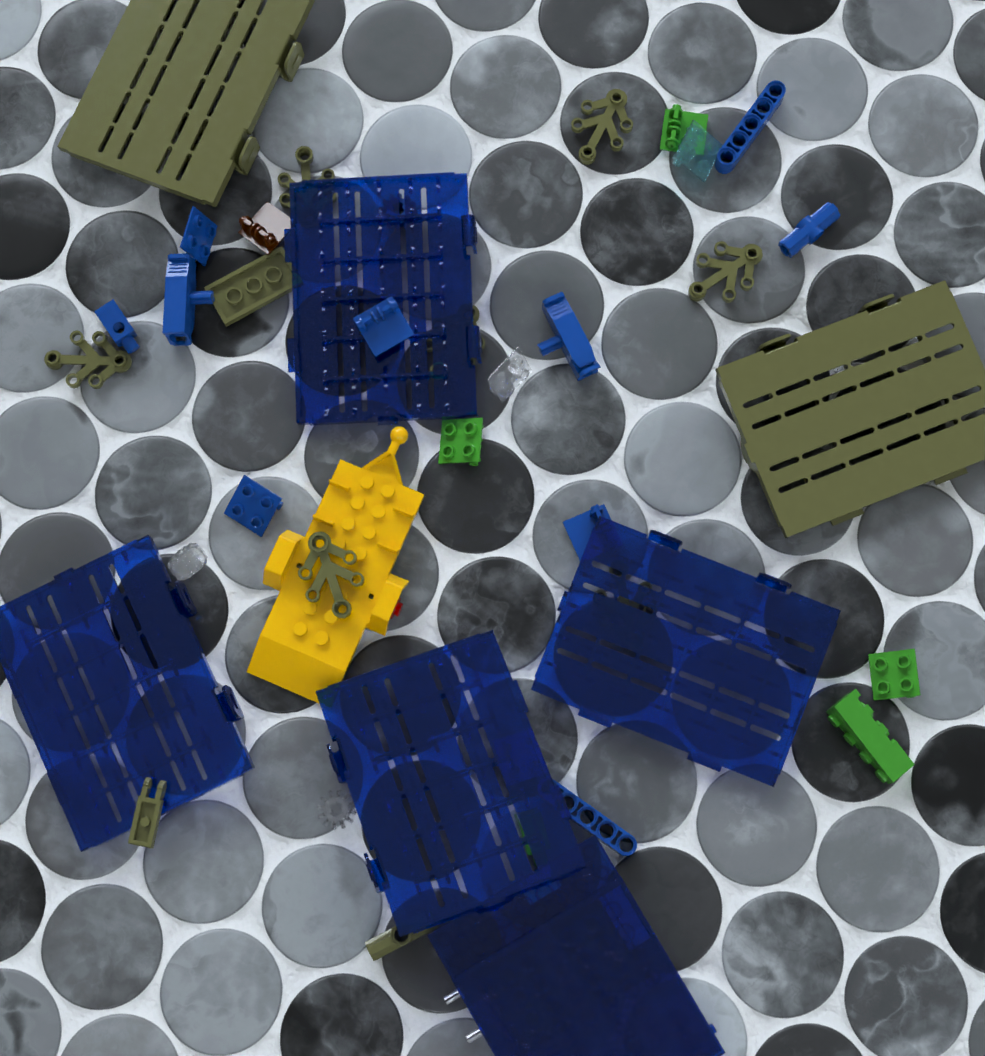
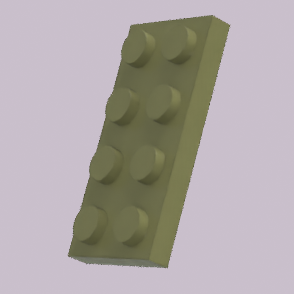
(252, 286)

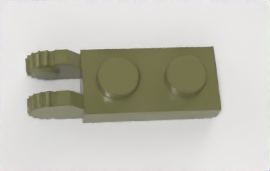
(147, 815)

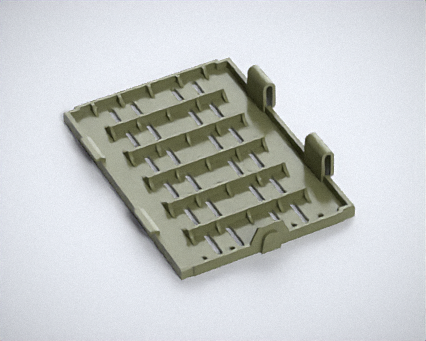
(225, 138)
(872, 330)

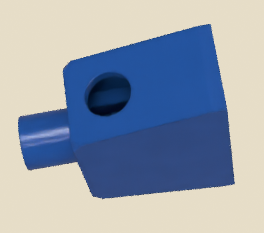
(113, 321)

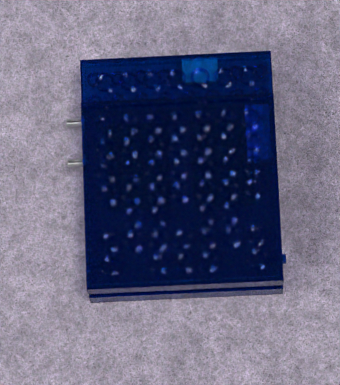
(572, 973)

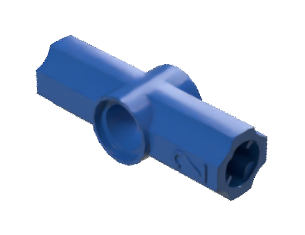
(809, 229)

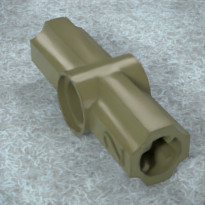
(387, 942)

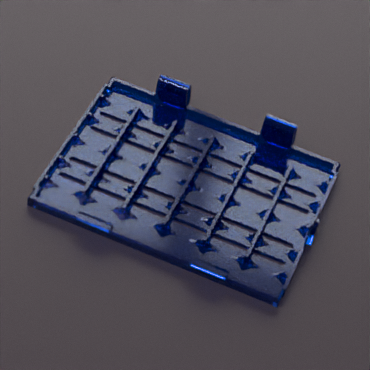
(313, 260)
(180, 659)
(658, 716)
(379, 804)

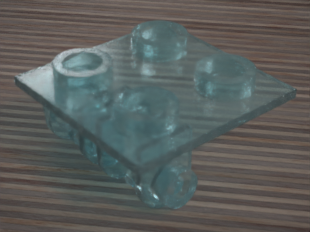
(697, 151)

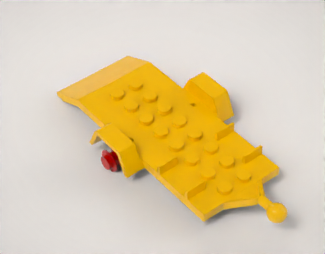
(361, 512)

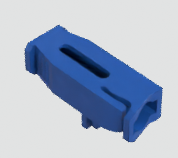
(181, 299)
(568, 337)

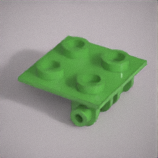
(675, 126)
(461, 441)
(894, 674)

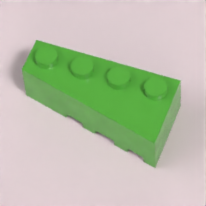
(869, 737)

